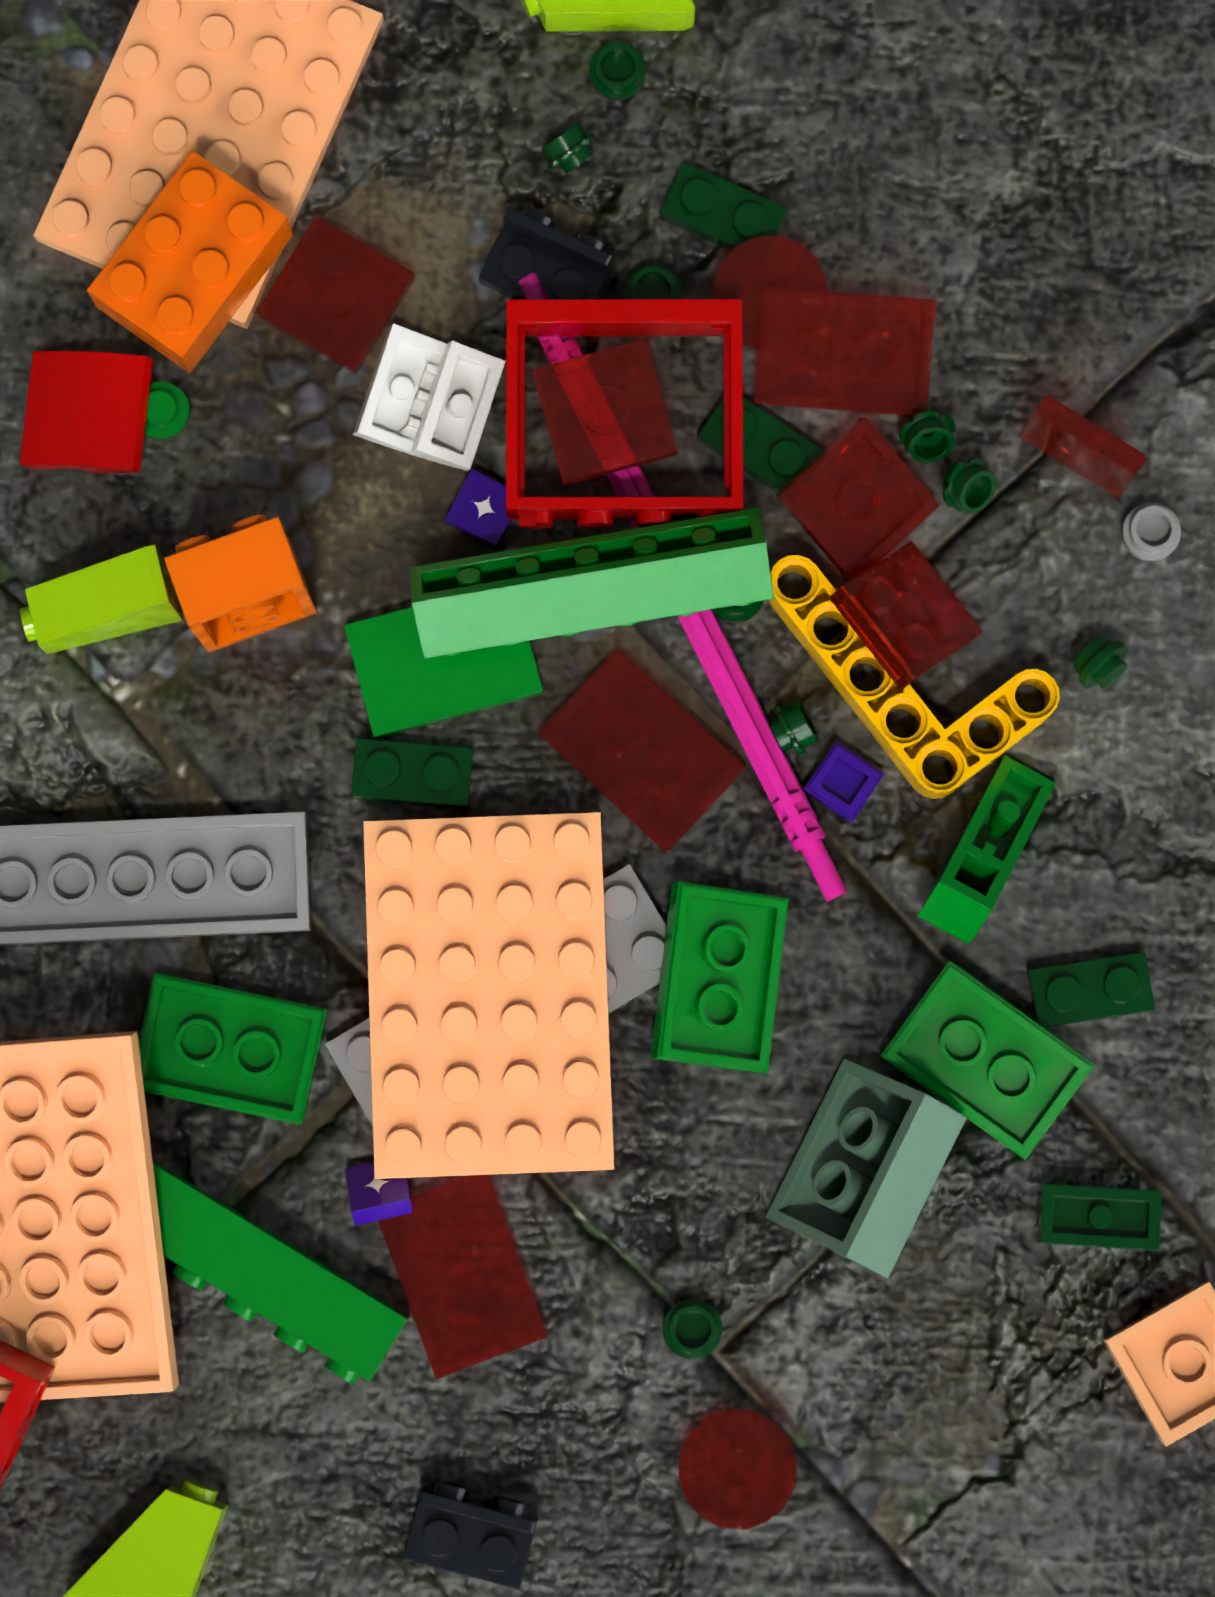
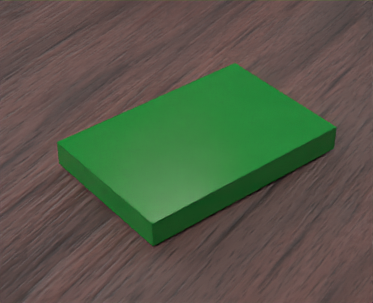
(413, 692)
(719, 978)
(230, 1048)
(987, 1059)

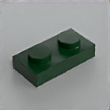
(719, 209)
(770, 448)
(412, 773)
(1091, 990)
(1099, 1217)

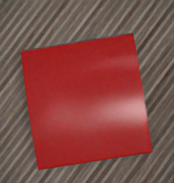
(86, 411)

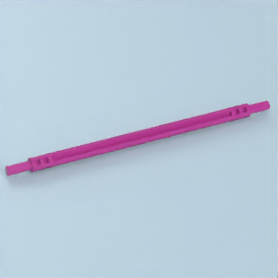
(728, 680)

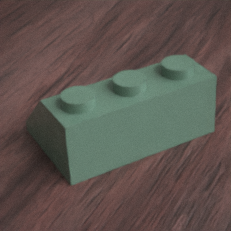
(866, 1167)

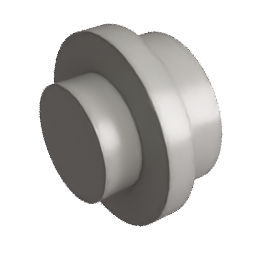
(1151, 531)

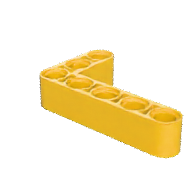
(873, 706)

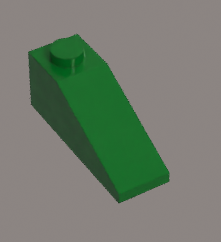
(987, 850)

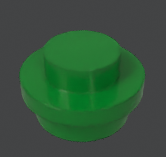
(166, 411)

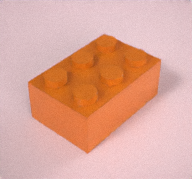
(190, 261)
(239, 582)

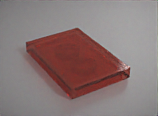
(843, 351)
(642, 751)
(462, 1275)

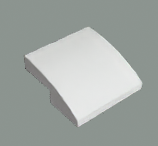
(429, 397)

